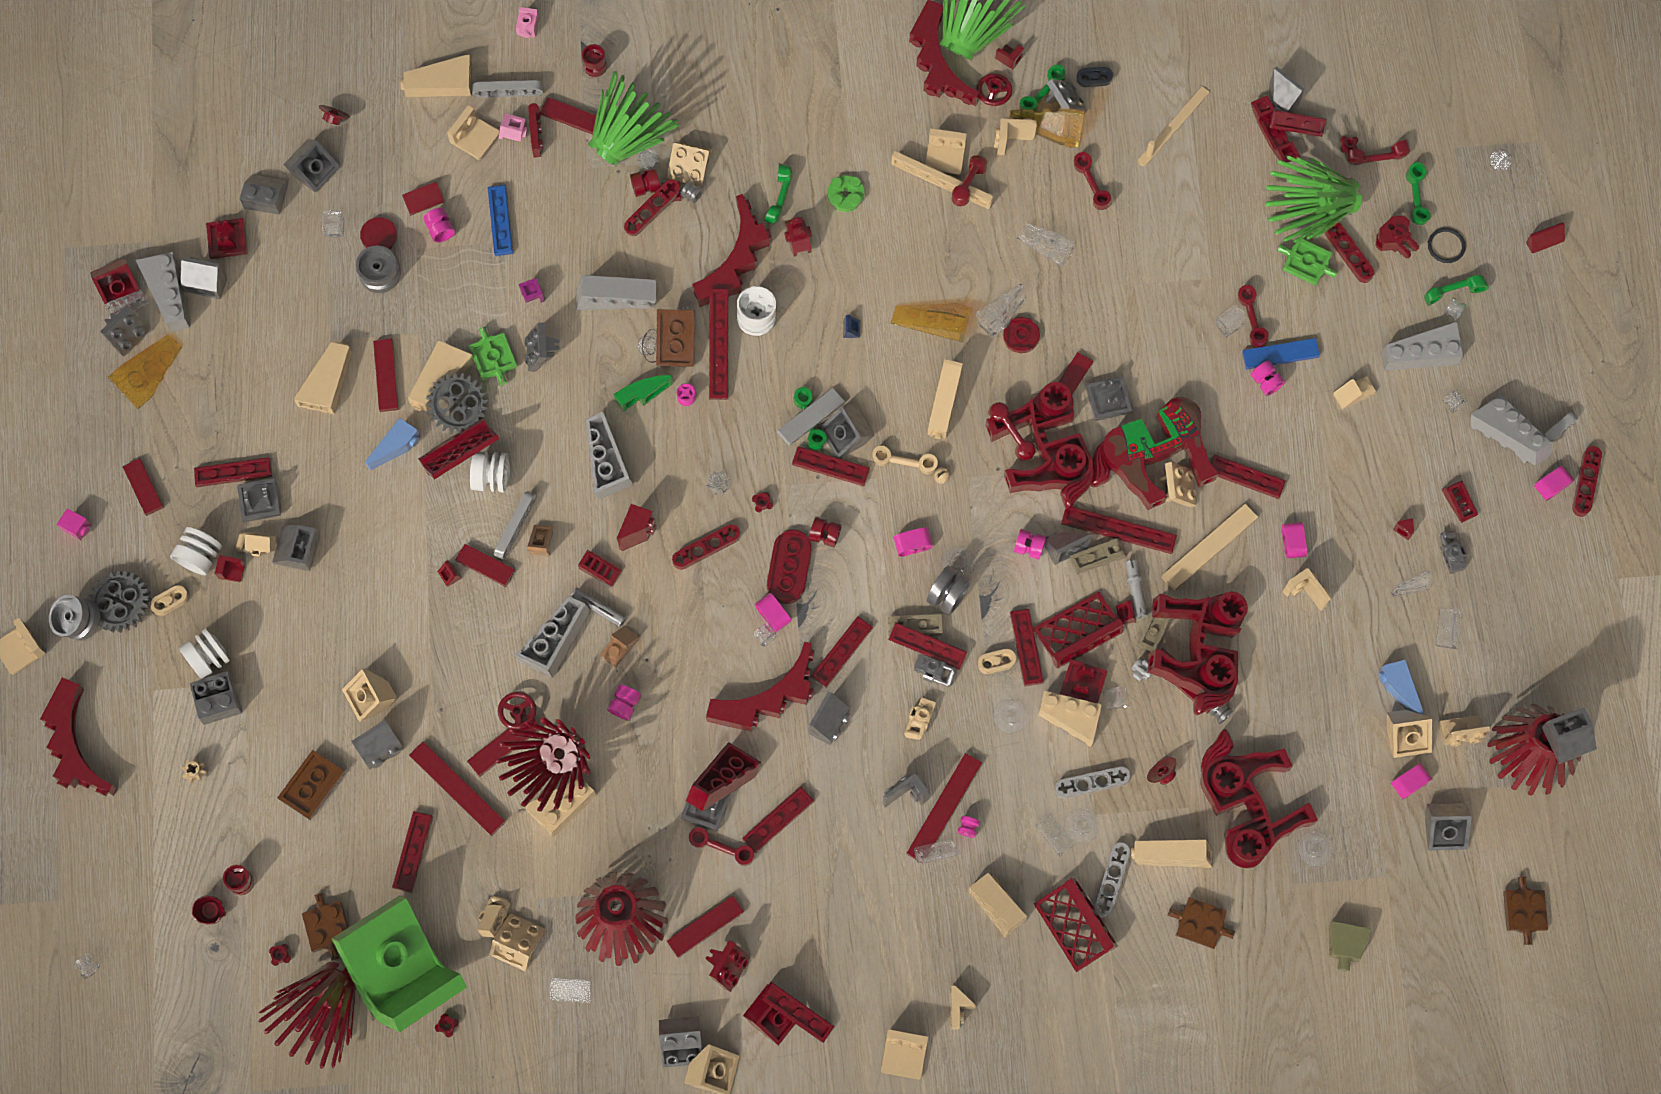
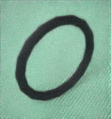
(1441, 259)

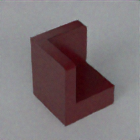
(1009, 56)
(229, 568)

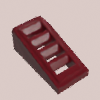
(1462, 491)
(596, 574)

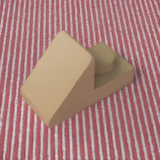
(1354, 392)
(959, 1001)

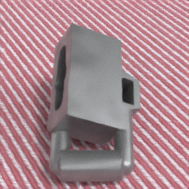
(1453, 552)
(934, 669)

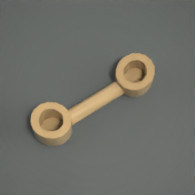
(882, 456)

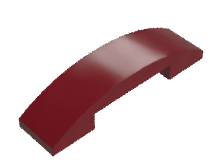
(1275, 138)

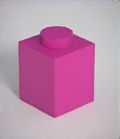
(74, 524)

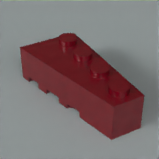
(723, 776)

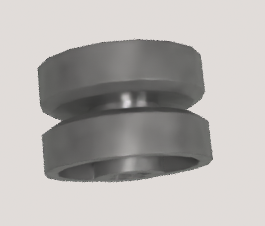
(378, 269)
(948, 589)
(74, 617)

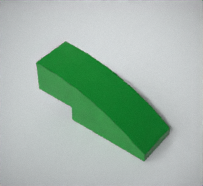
(642, 391)

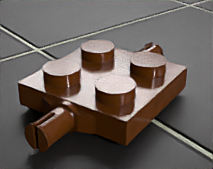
(1525, 910)
(1201, 923)
(324, 924)

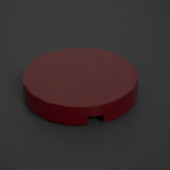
(378, 232)
(1021, 335)

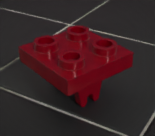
(226, 238)
(1083, 681)
(728, 965)

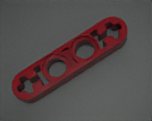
(649, 205)
(1351, 250)
(1584, 480)
(708, 550)

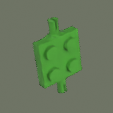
(1307, 261)
(492, 356)

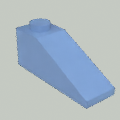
(395, 443)
(1400, 685)

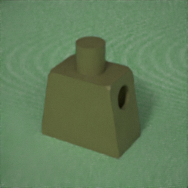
(1347, 943)

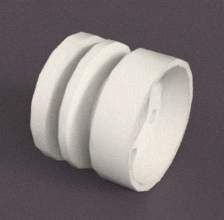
(760, 302)
(489, 471)
(197, 548)
(204, 654)

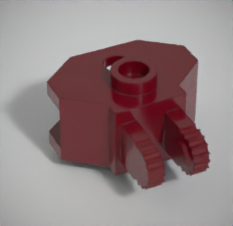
(798, 235)
(1394, 235)

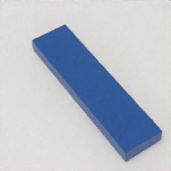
(500, 220)
(1281, 353)

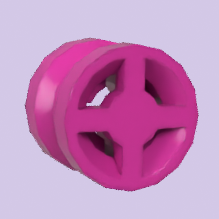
(688, 391)
(968, 826)

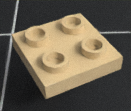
(1179, 484)

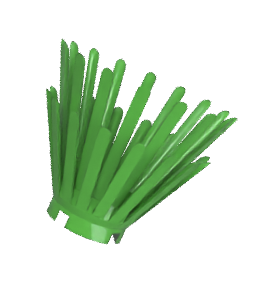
(961, 37)
(621, 134)
(1331, 197)

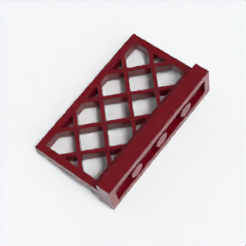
(458, 449)
(1086, 643)
(1092, 919)

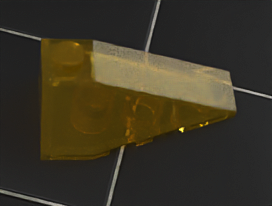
(1058, 127)
(935, 319)
(143, 372)

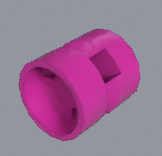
(439, 225)
(1263, 373)
(1036, 546)
(625, 699)

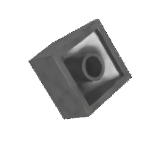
(312, 164)
(263, 194)
(846, 431)
(829, 719)
(377, 745)
(1448, 826)

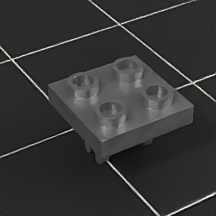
(1066, 95)
(124, 330)
(538, 347)
(1108, 398)
(259, 500)
(710, 817)

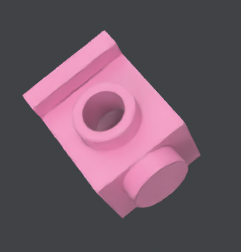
(527, 22)
(513, 127)

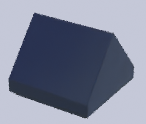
(851, 327)

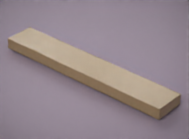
(939, 178)
(1209, 547)

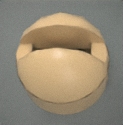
(944, 477)

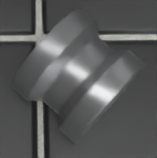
(691, 191)
(1221, 713)

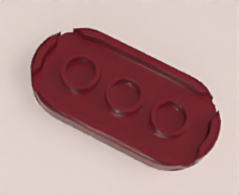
(789, 566)

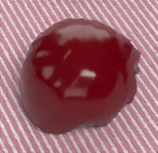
(208, 910)

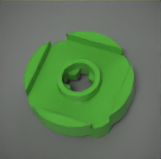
(843, 183)

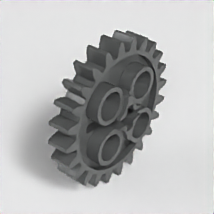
(443, 391)
(128, 585)

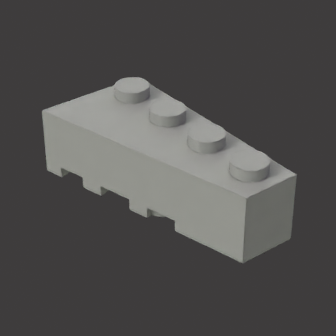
(164, 282)
(614, 293)
(1424, 350)
(1512, 430)
(607, 463)
(554, 638)

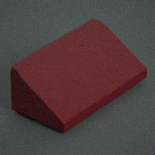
(423, 198)
(1546, 238)

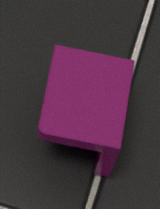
(531, 290)

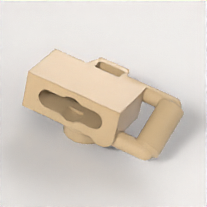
(256, 543)
(921, 719)
(492, 916)

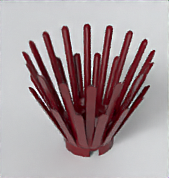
(1532, 750)
(546, 761)
(623, 924)
(332, 995)

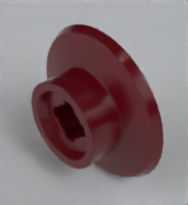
(333, 115)
(1163, 771)

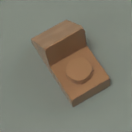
(540, 540)
(619, 646)

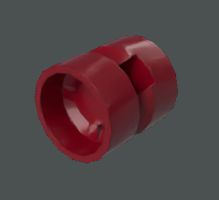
(594, 60)
(645, 182)
(818, 530)
(238, 880)

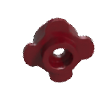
(1345, 141)
(762, 497)
(274, 951)
(445, 1019)

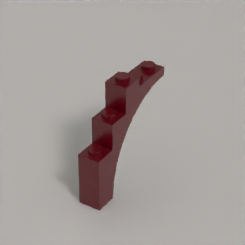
(930, 58)
(741, 259)
(792, 688)
(63, 745)

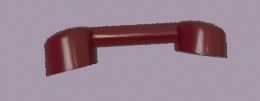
(1399, 151)
(1083, 164)
(961, 193)
(1247, 297)
(1025, 449)
(700, 838)

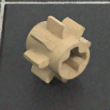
(189, 773)

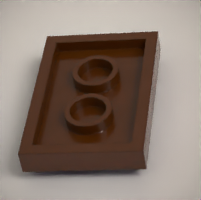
(675, 337)
(311, 785)

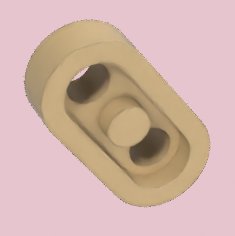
(169, 599)
(995, 659)

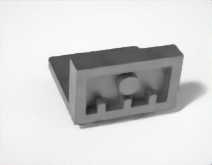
(913, 783)

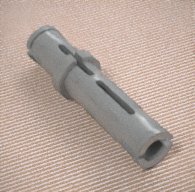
(1134, 581)
(617, 618)

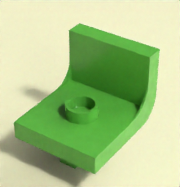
(396, 966)

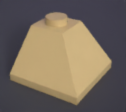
(368, 694)
(1409, 733)
(712, 1070)

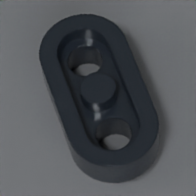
(1093, 75)

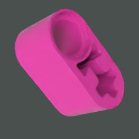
(1554, 483)
(1294, 540)
(913, 542)
(772, 612)
(1411, 781)

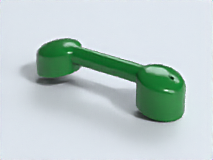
(1029, 103)
(1414, 176)
(785, 178)
(1475, 283)
(803, 399)

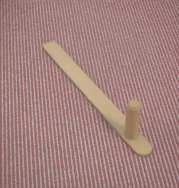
(1154, 146)

